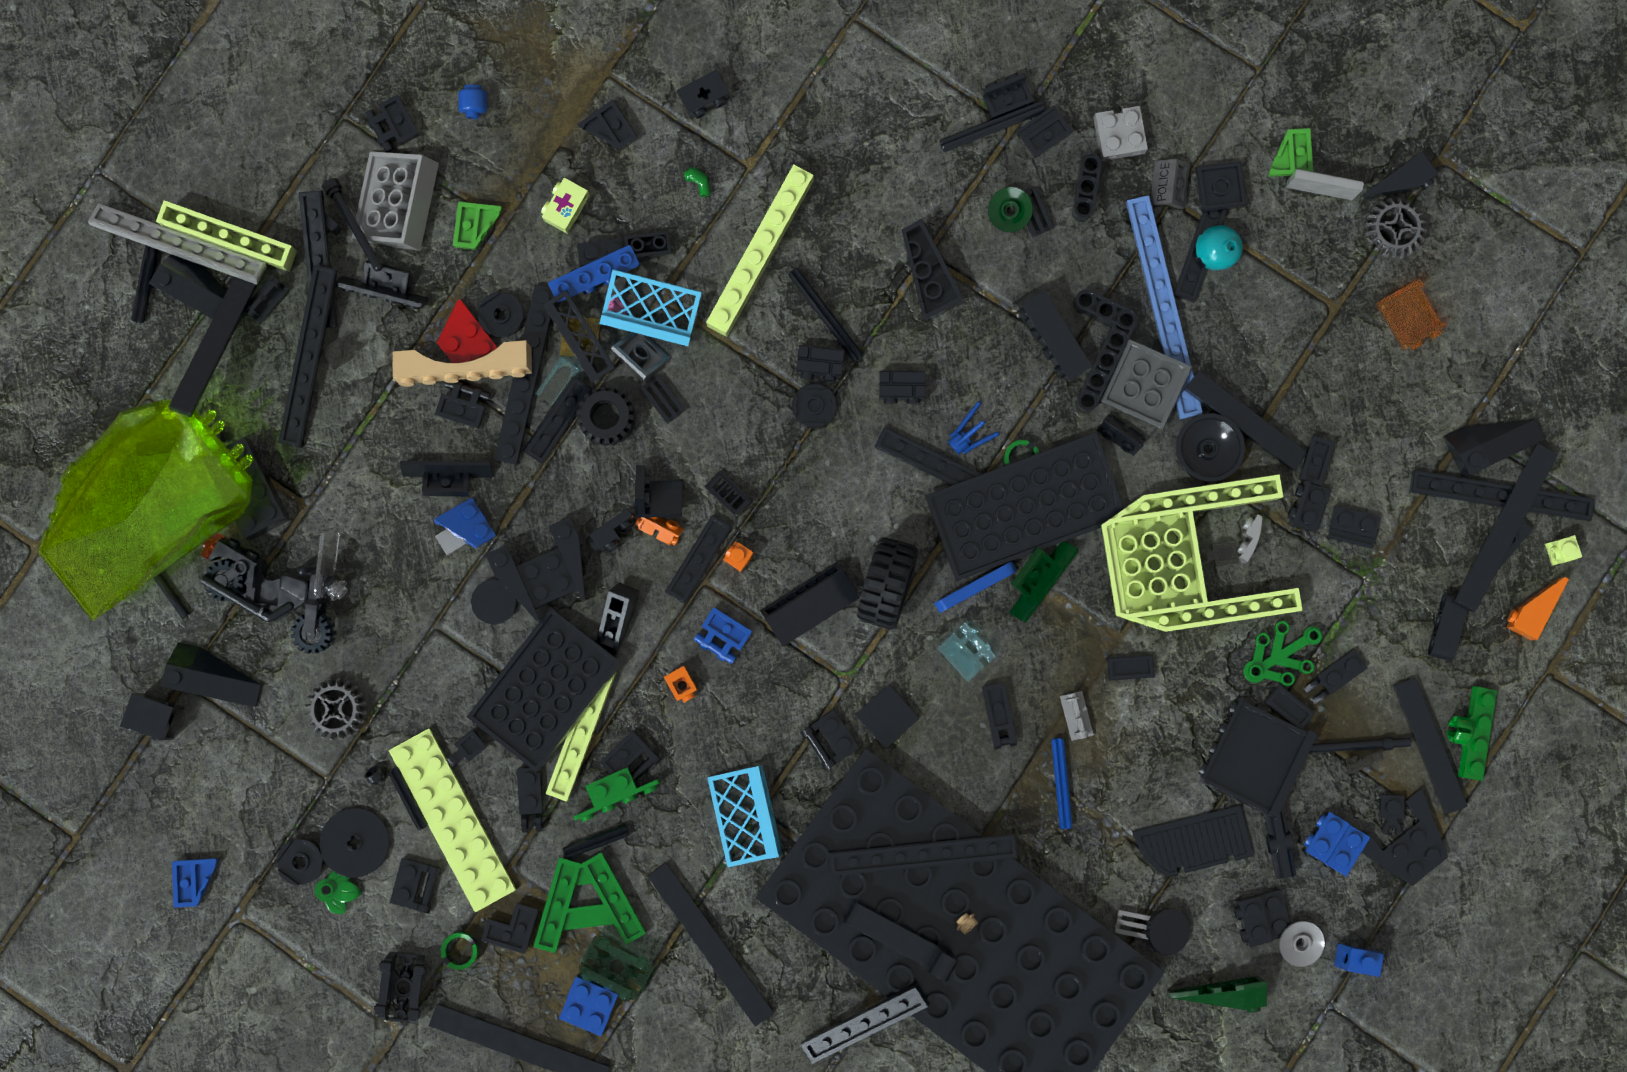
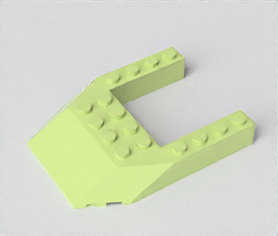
(1158, 560)

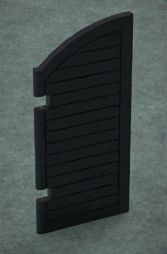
(1195, 841)

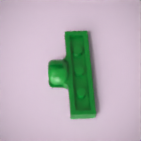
(1474, 732)

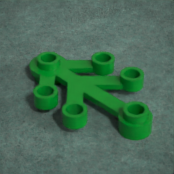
(1279, 656)

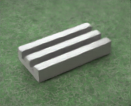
(1132, 924)

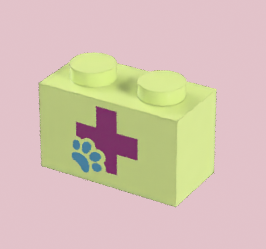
(565, 205)

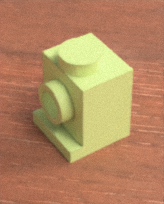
(1563, 550)

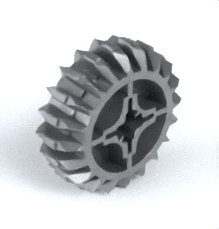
(1404, 228)
(320, 695)

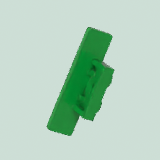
(611, 790)

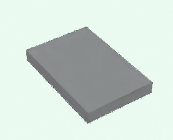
(1324, 184)

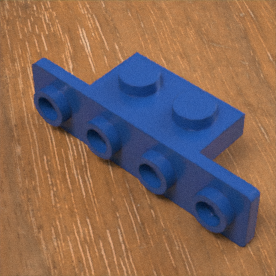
(596, 272)

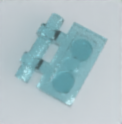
(961, 657)

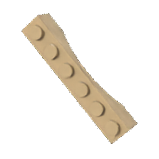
(508, 359)

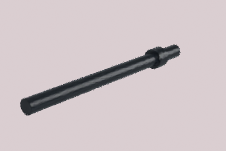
(1384, 743)

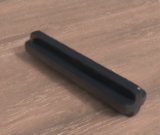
(407, 798)
(596, 841)

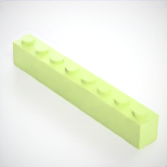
(760, 250)

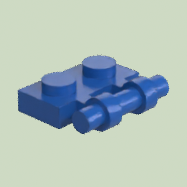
(726, 629)

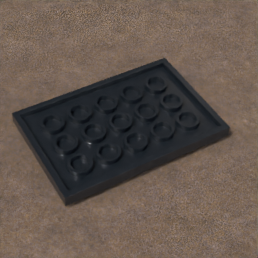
(544, 690)

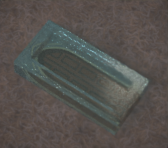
(557, 380)

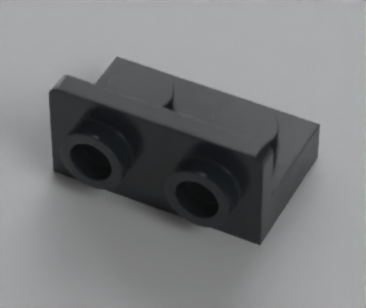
(1308, 506)

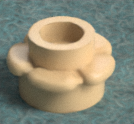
(966, 923)

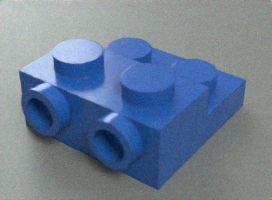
(1336, 843)
(588, 1005)

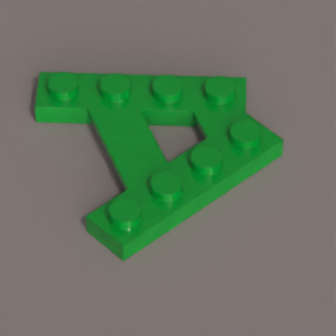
(614, 910)

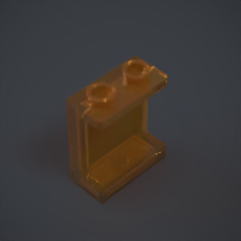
(1410, 316)

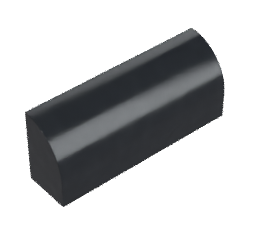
(810, 604)

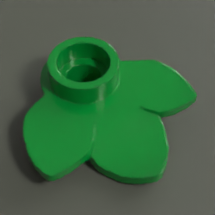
(341, 892)

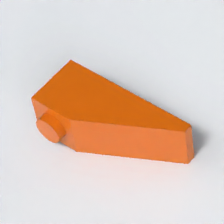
(1534, 613)

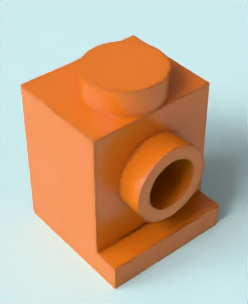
(738, 556)
(675, 678)

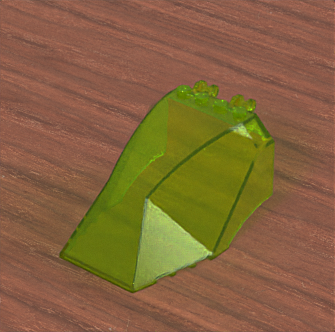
(141, 503)

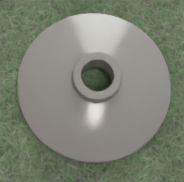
(1308, 950)

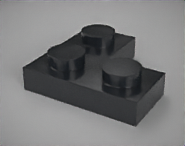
(513, 935)

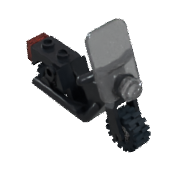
(282, 596)

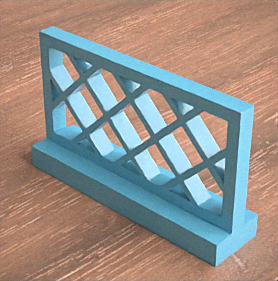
(644, 326)
(764, 811)

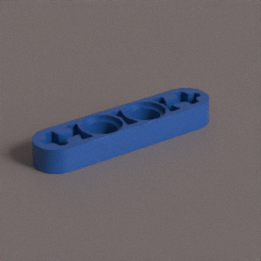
(975, 587)

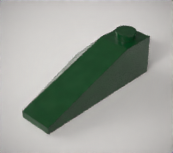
(1241, 993)

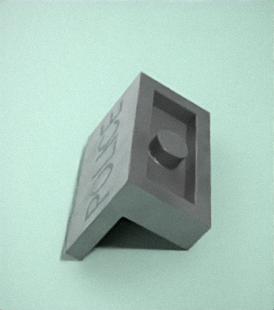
(1170, 183)

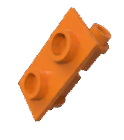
(668, 529)

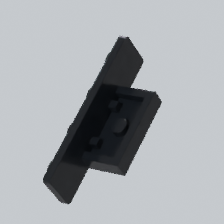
(388, 283)
(446, 477)

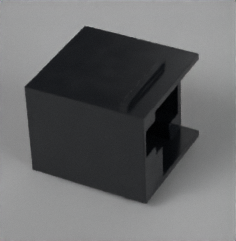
(149, 716)

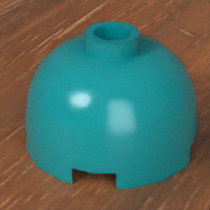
(1219, 247)

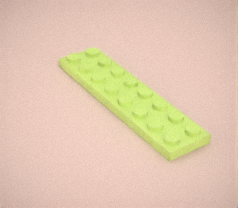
(452, 820)

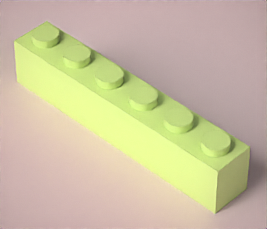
(227, 235)

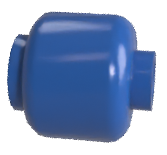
(472, 101)

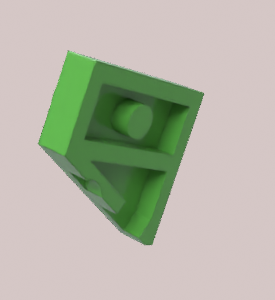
(1293, 153)
(473, 224)

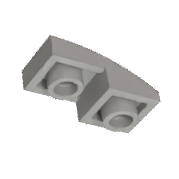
(1252, 533)

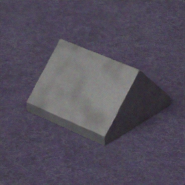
(640, 355)

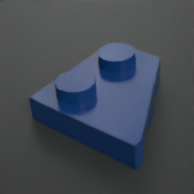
(467, 523)
(191, 880)

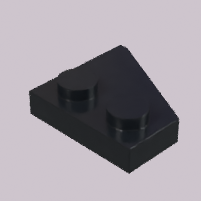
(610, 126)

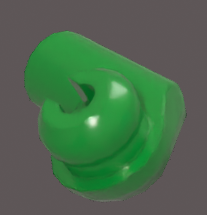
(699, 178)

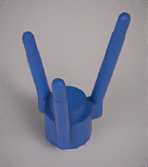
(960, 441)

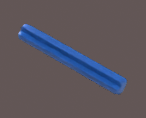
(1061, 782)

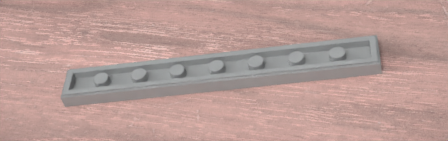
(177, 243)

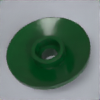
(999, 206)

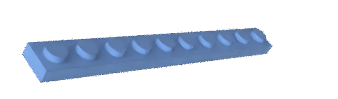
(1161, 295)

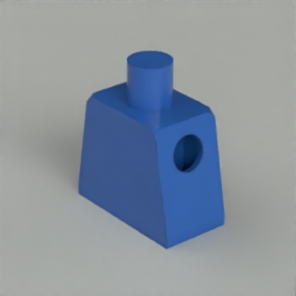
(1359, 959)

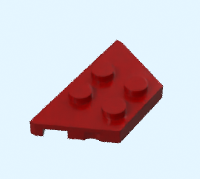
(464, 337)

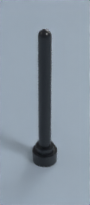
(333, 189)

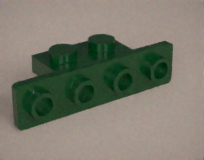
(1038, 578)

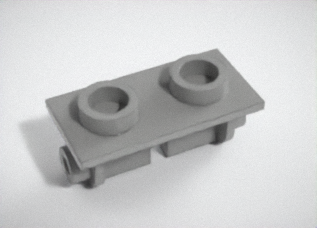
(1076, 715)

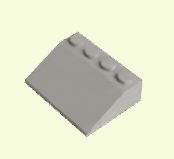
(396, 199)

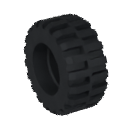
(887, 583)

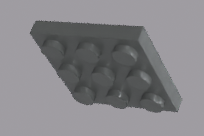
(1146, 384)

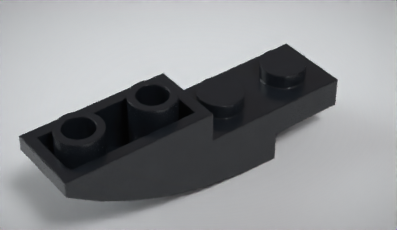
(644, 246)

